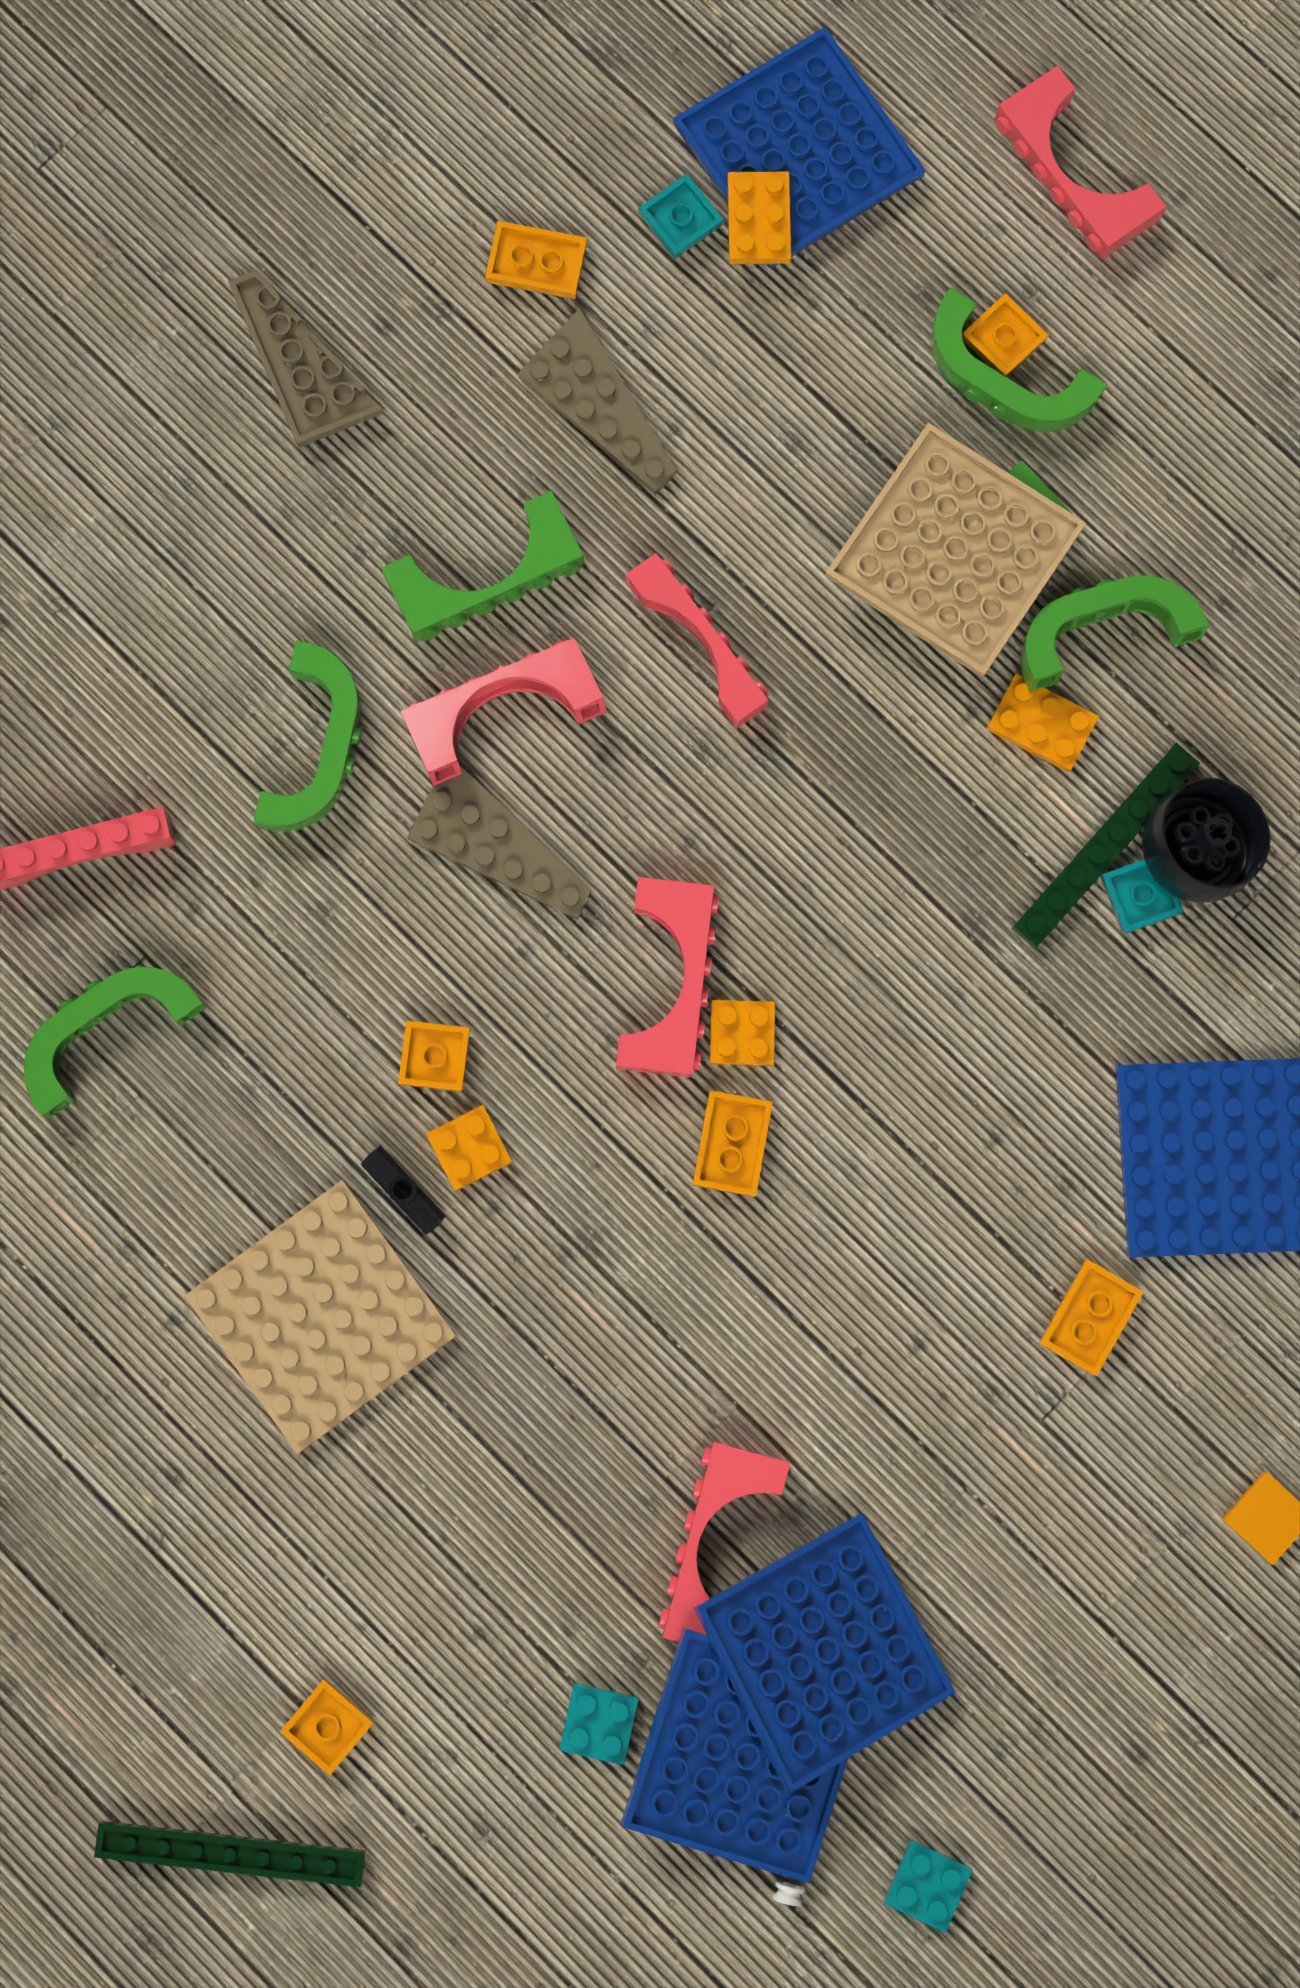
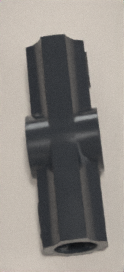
(388, 1175)

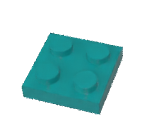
(680, 216)
(1138, 897)
(599, 1723)
(927, 1885)

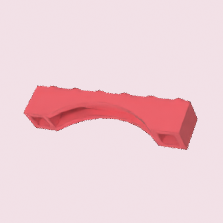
(660, 591)
(115, 837)

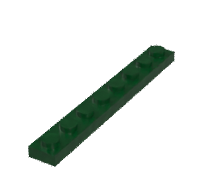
(1104, 846)
(230, 1853)

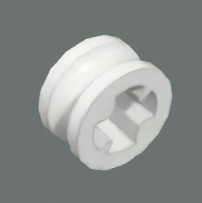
(788, 1893)

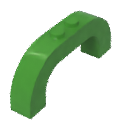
(996, 391)
(1080, 607)
(312, 804)
(79, 1015)

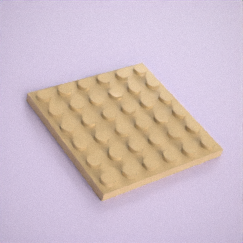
(955, 549)
(320, 1316)

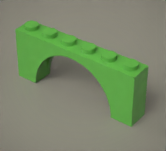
(433, 607)

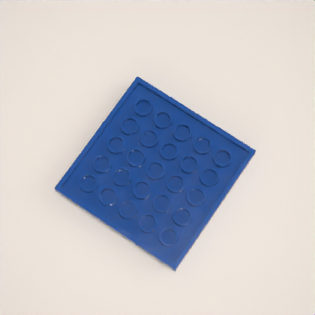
(810, 119)
(1210, 1156)
(824, 1652)
(712, 1781)

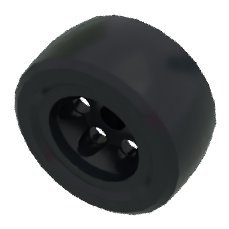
(1238, 832)

